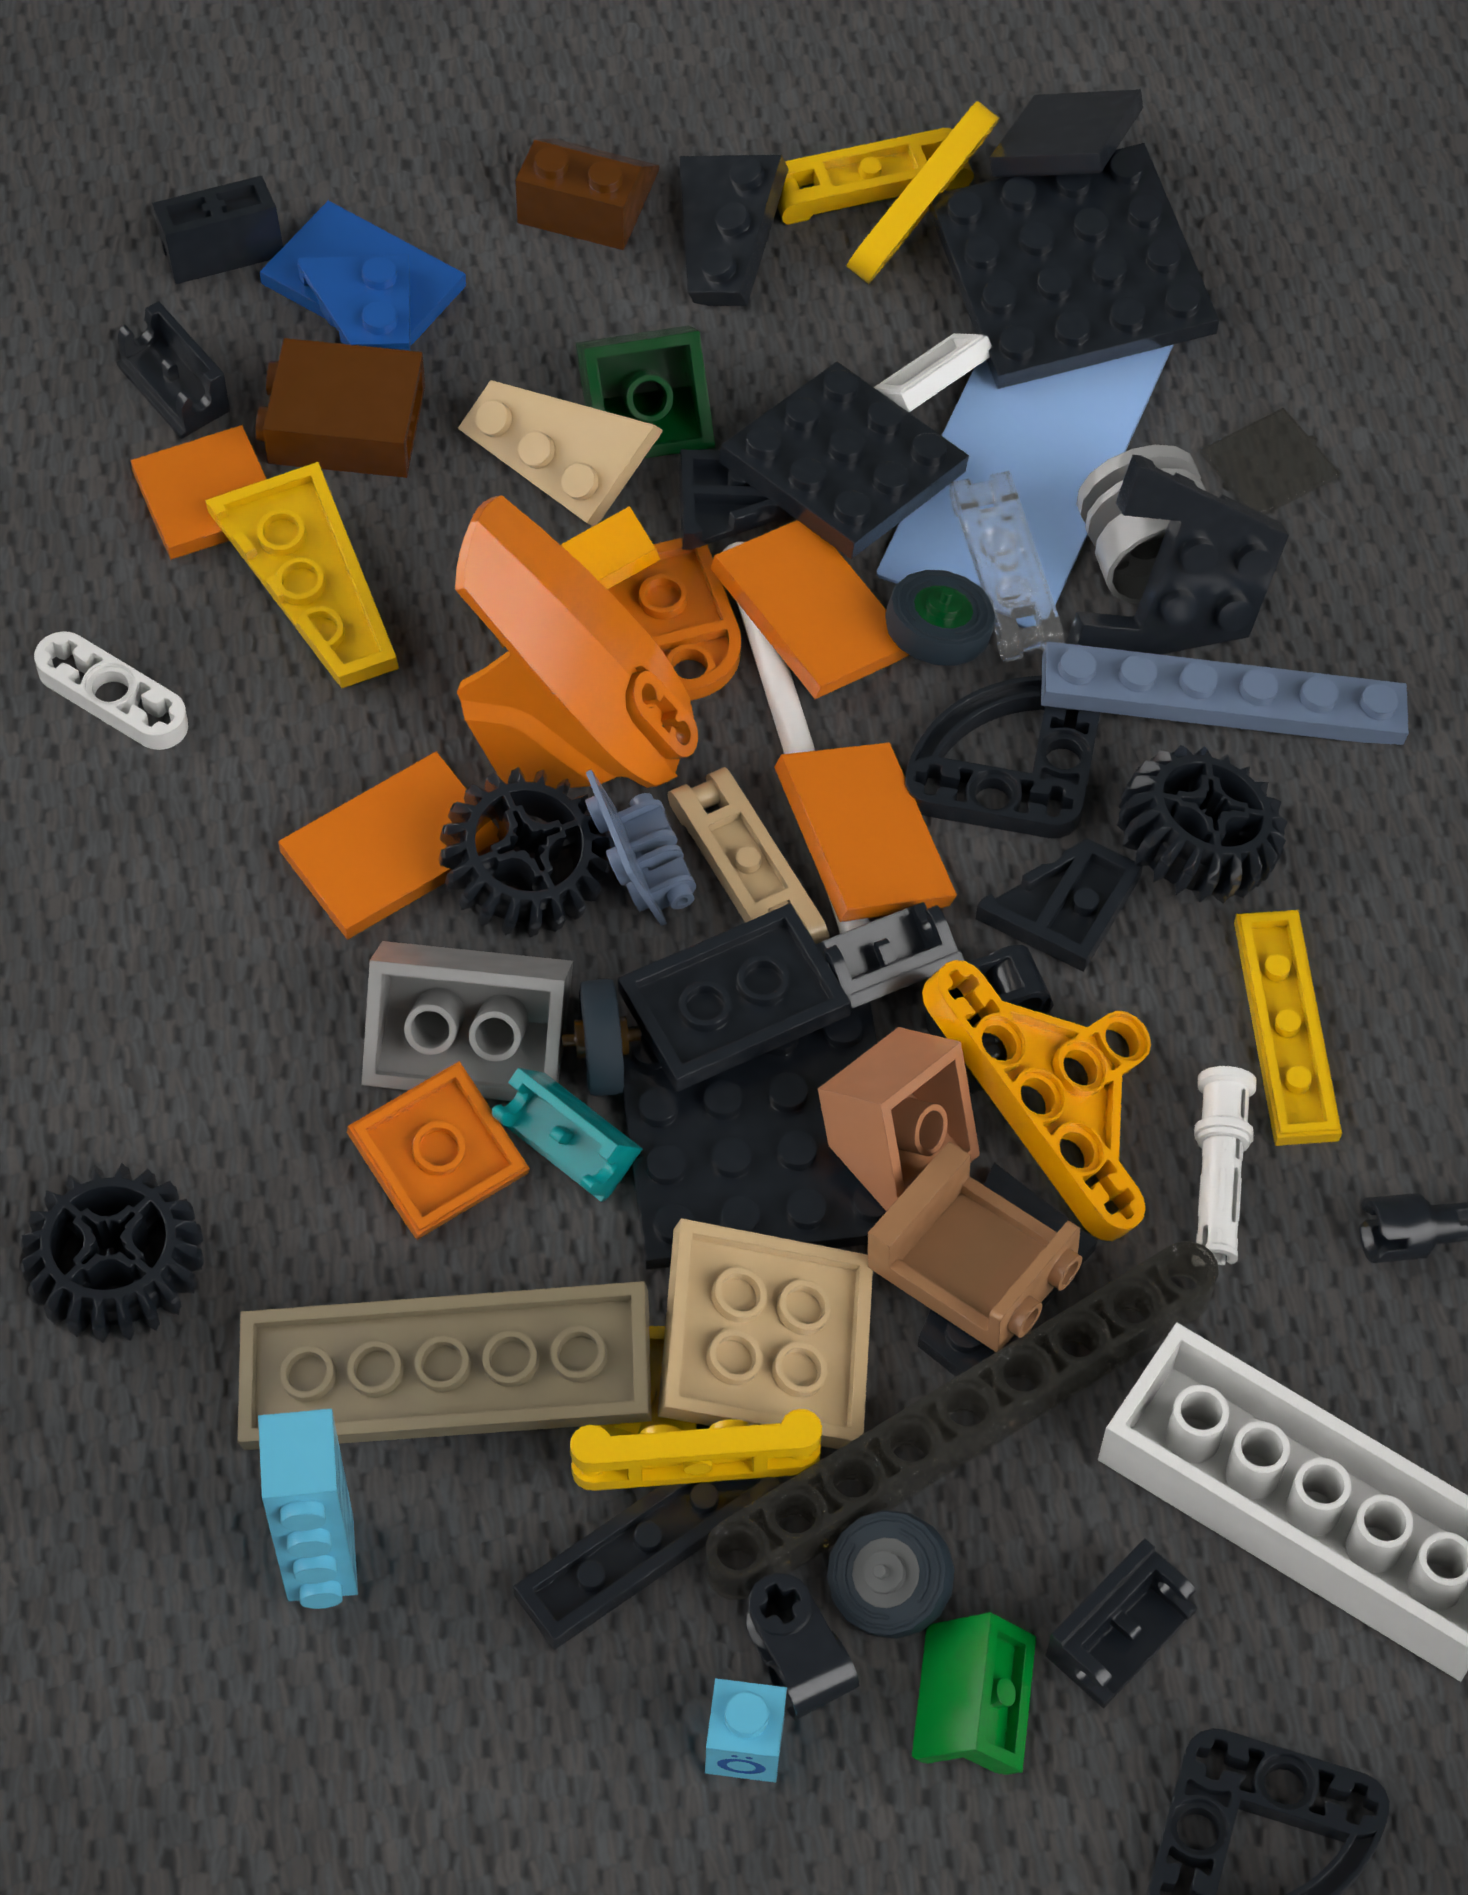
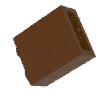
(342, 407)

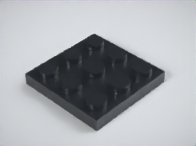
(843, 459)

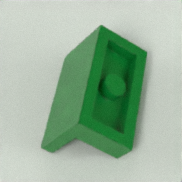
(975, 1693)

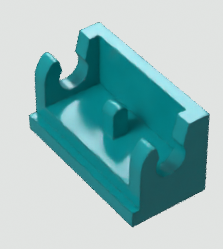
(567, 1132)

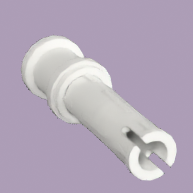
(1223, 1139)

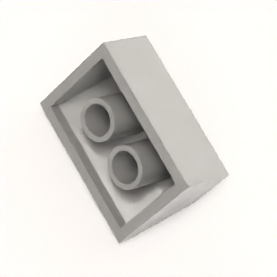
(464, 1007)

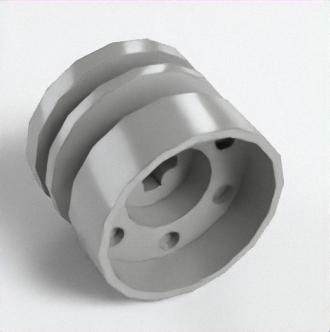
(1127, 543)

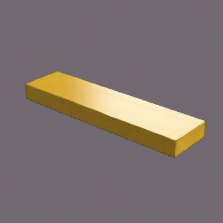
(1287, 1028)

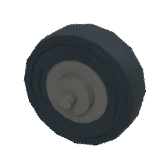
(890, 1574)

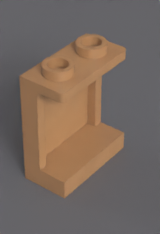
(971, 1252)

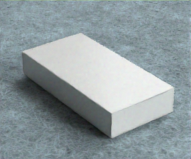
(935, 369)

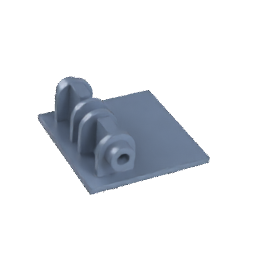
(643, 851)

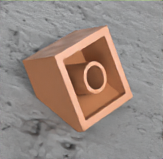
(899, 1110)

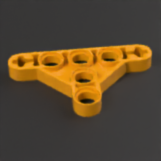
(1073, 1111)

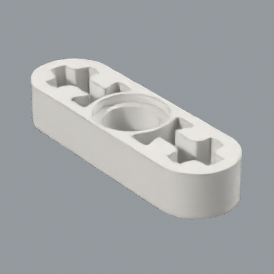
(104, 668)

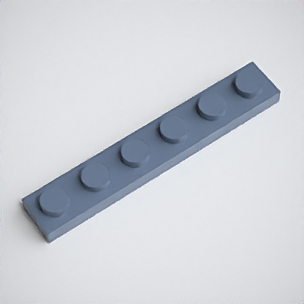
(1224, 694)

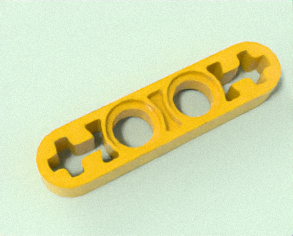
(921, 191)

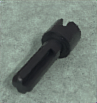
(1410, 1227)

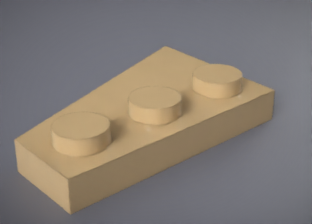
(561, 446)

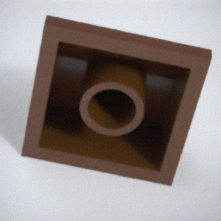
(582, 191)

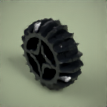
(1202, 824)
(564, 829)
(139, 1211)

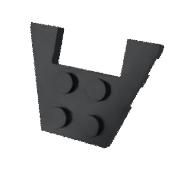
(1206, 573)

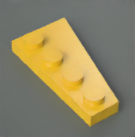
(307, 564)

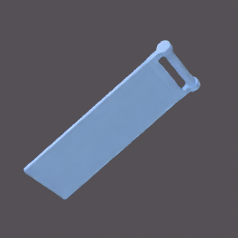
(1050, 441)

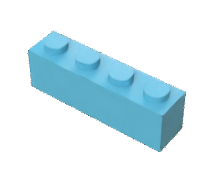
(308, 1506)

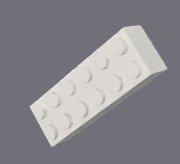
(1300, 1493)

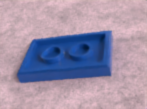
(342, 233)

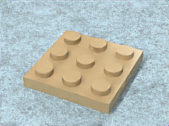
(765, 1331)

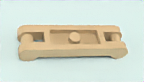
(742, 851)

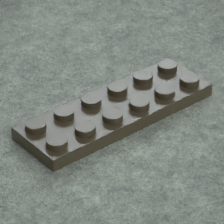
(452, 1363)

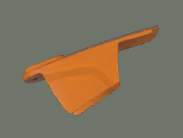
(578, 671)

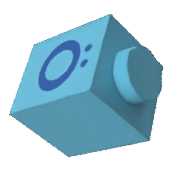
(745, 1730)

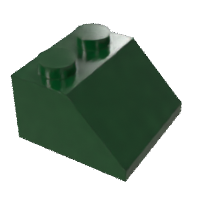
(652, 380)

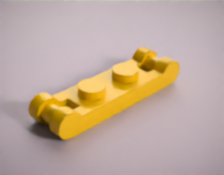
(859, 175)
(673, 1456)

